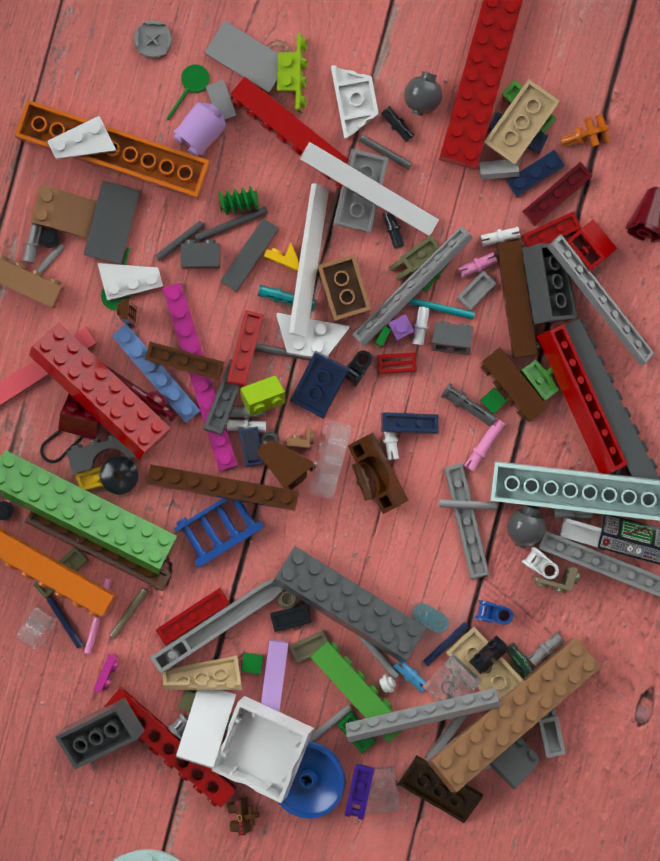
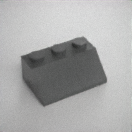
(515, 763)

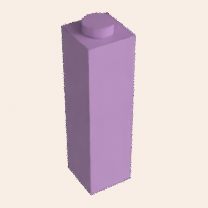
(274, 674)

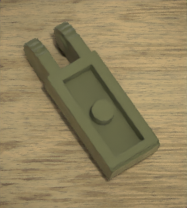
(416, 257)

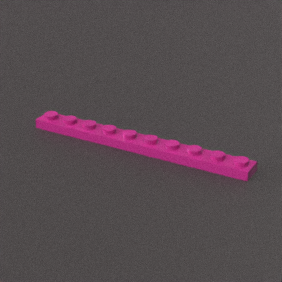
(202, 385)

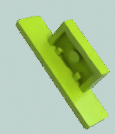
(291, 72)

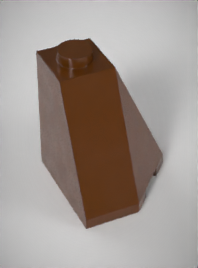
(285, 464)

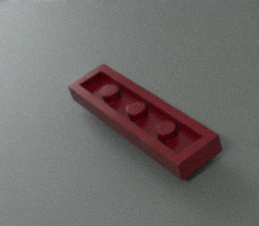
(557, 193)

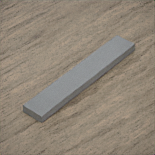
(466, 522)

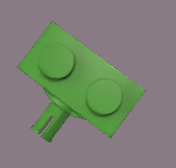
(540, 379)

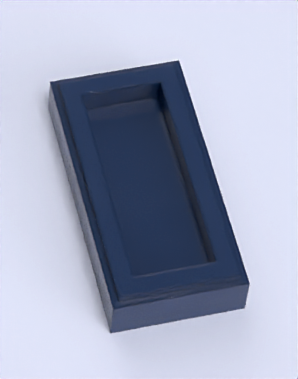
(250, 441)

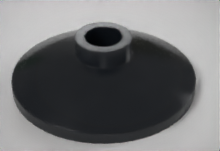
(126, 482)

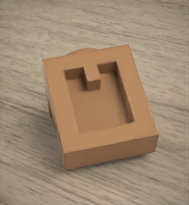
(298, 441)

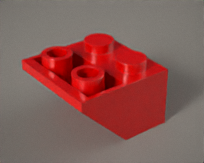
(591, 244)

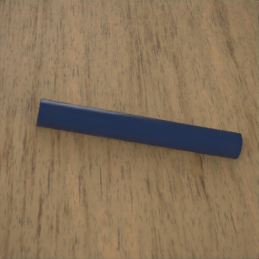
(65, 623)
(446, 643)

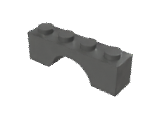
(83, 458)

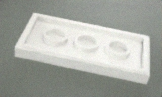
(206, 727)

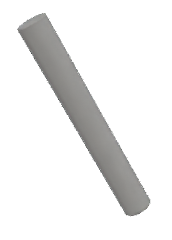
(50, 259)
(468, 504)
(381, 658)
(330, 723)

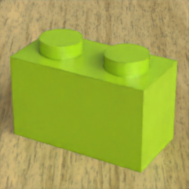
(263, 395)

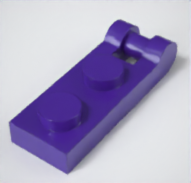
(359, 790)

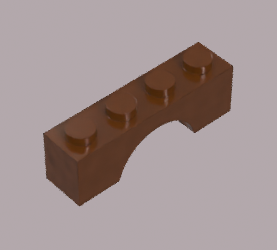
(388, 489)

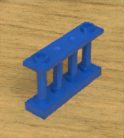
(219, 546)

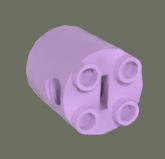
(200, 128)

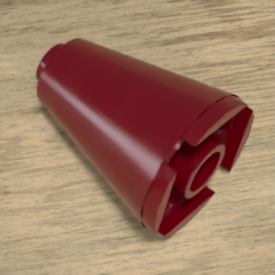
(646, 217)

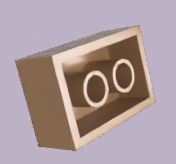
(344, 288)

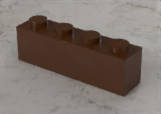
(513, 384)

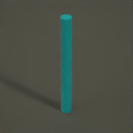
(442, 308)

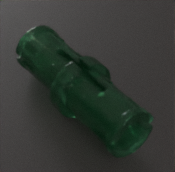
(519, 659)

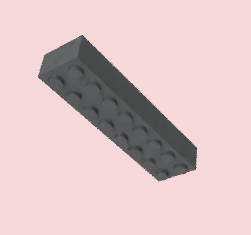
(349, 605)

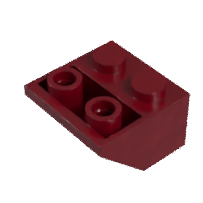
(78, 420)

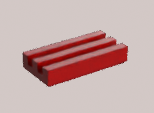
(398, 355)

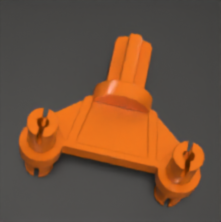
(580, 135)

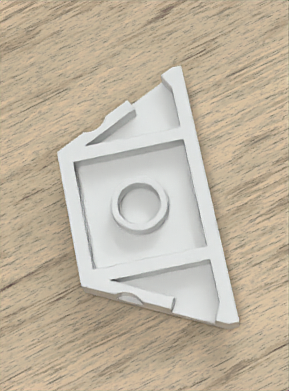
(354, 99)
(321, 337)

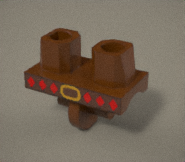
(245, 816)

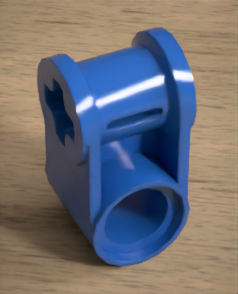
(492, 612)

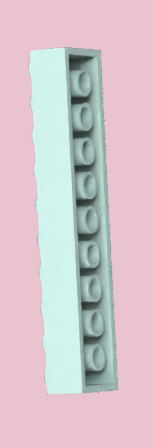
(576, 490)

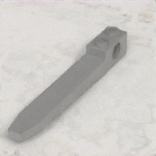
(215, 625)

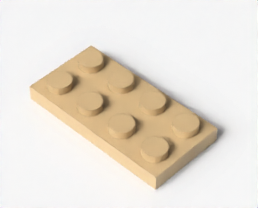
(521, 122)
(498, 676)

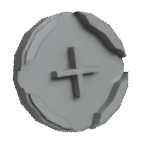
(153, 39)

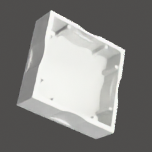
(262, 749)

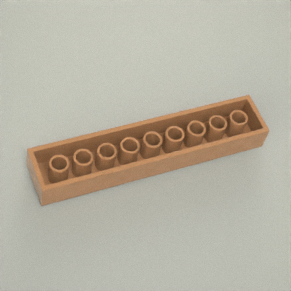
(517, 713)

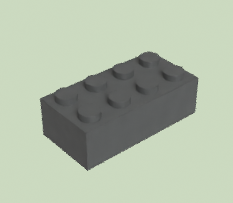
(548, 286)
(100, 733)

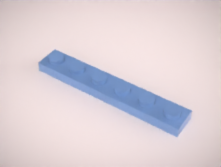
(156, 374)

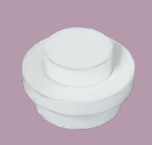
(387, 683)

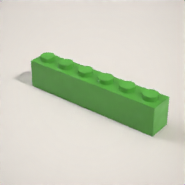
(352, 683)

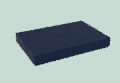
(319, 384)

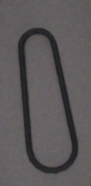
(58, 459)

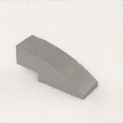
(551, 735)

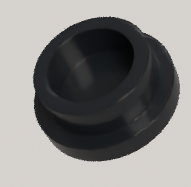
(50, 238)
(6, 510)

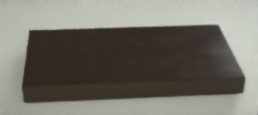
(426, 784)

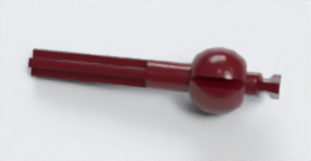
(154, 400)

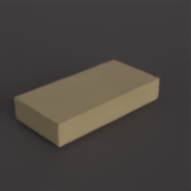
(306, 647)

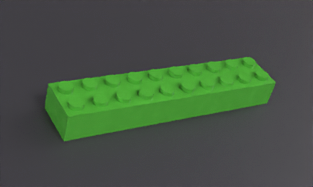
(84, 513)

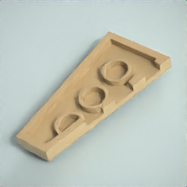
(208, 675)

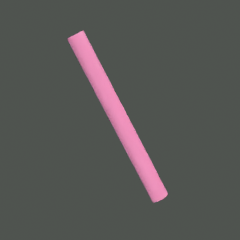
(95, 624)

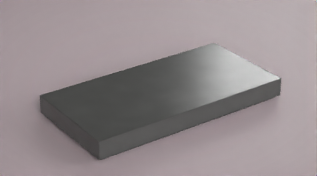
(111, 222)

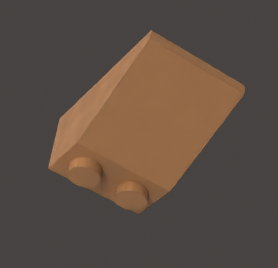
(63, 211)

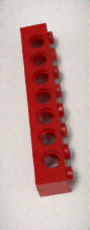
(152, 723)

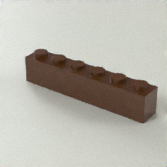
(516, 299)

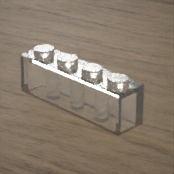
(331, 459)

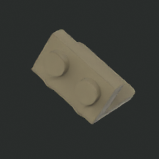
(570, 578)

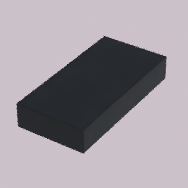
(290, 617)

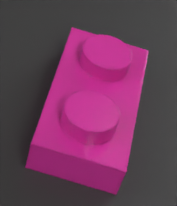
(103, 680)

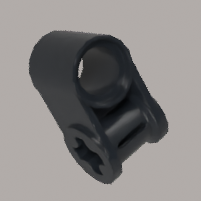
(357, 369)

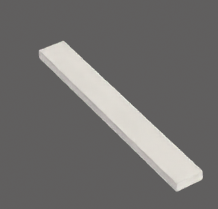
(369, 189)
(309, 260)

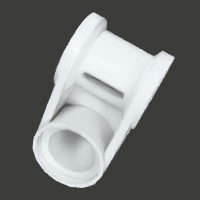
(540, 563)

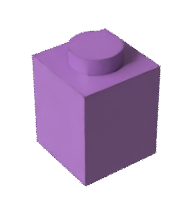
(400, 327)

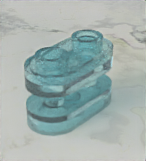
(430, 617)

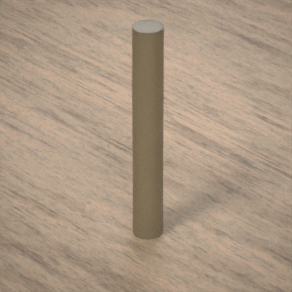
(129, 612)

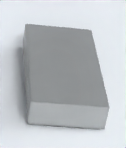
(220, 99)
(498, 169)
(476, 290)

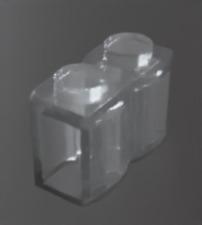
(36, 627)

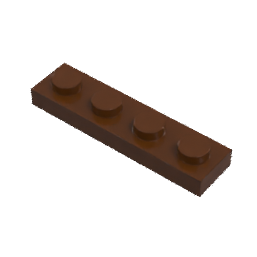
(127, 312)
(184, 360)

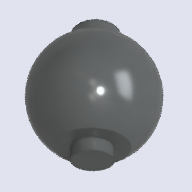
(423, 93)
(526, 526)

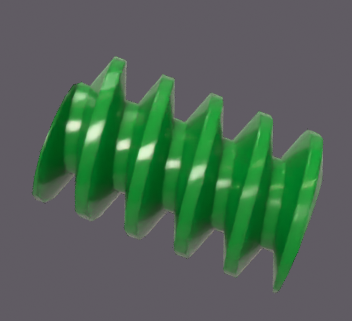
(238, 200)

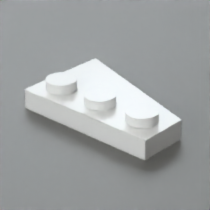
(82, 140)
(128, 280)

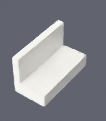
(580, 532)

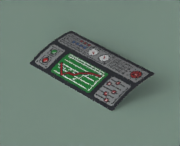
(630, 538)

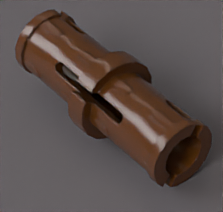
(363, 481)

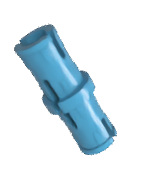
(410, 675)

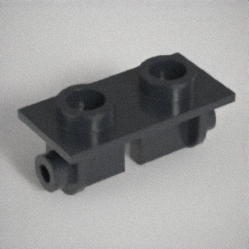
(494, 649)

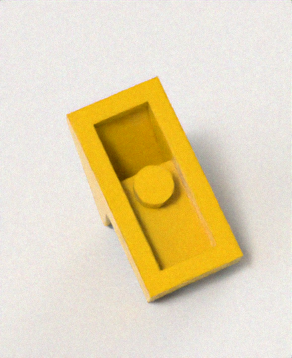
(289, 260)

